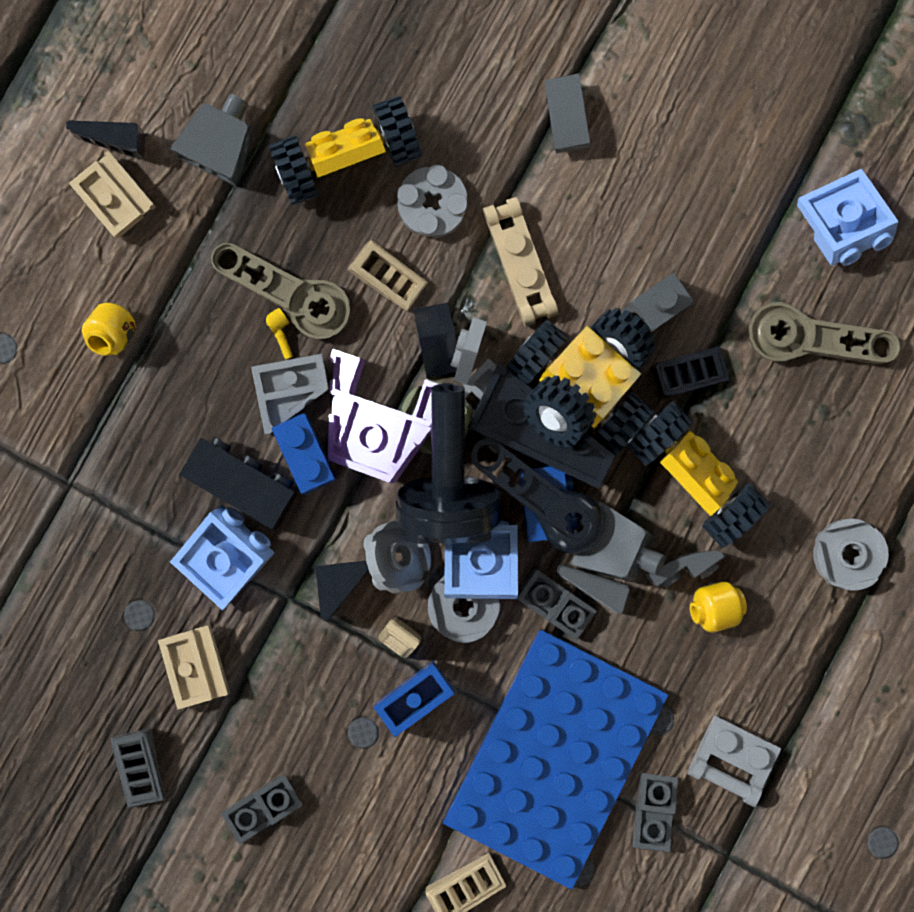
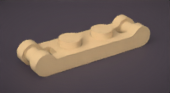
(520, 261)

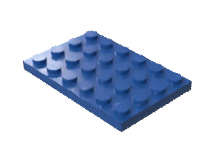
(555, 759)

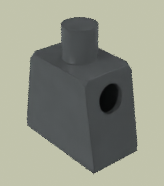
(216, 140)
(661, 303)
(620, 550)

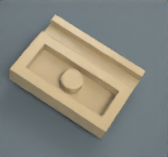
(112, 195)
(194, 667)

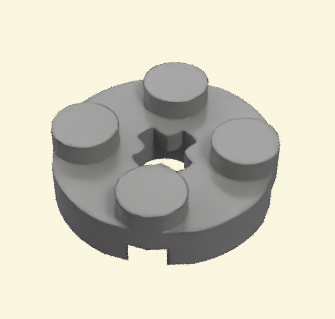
(433, 181)
(382, 564)
(866, 567)
(453, 624)

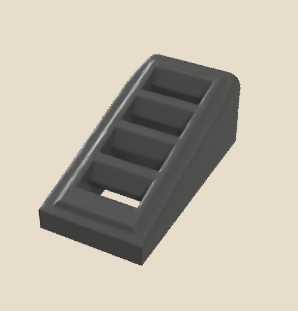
(601, 589)
(122, 759)

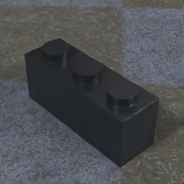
(239, 482)

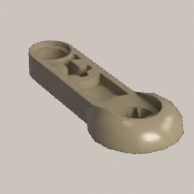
(290, 293)
(813, 337)

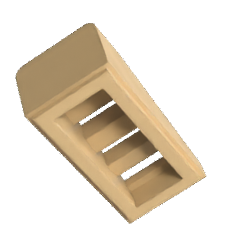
(383, 256)
(400, 637)
(459, 876)

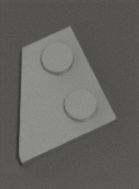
(467, 350)
(288, 387)

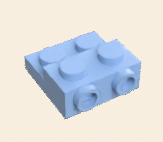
(848, 218)
(223, 555)
(484, 568)

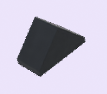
(436, 339)
(336, 583)

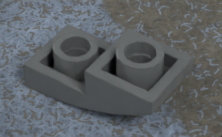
(567, 113)
(695, 563)
(555, 603)
(261, 808)
(654, 812)

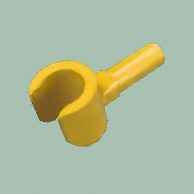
(276, 321)

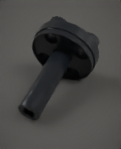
(448, 503)

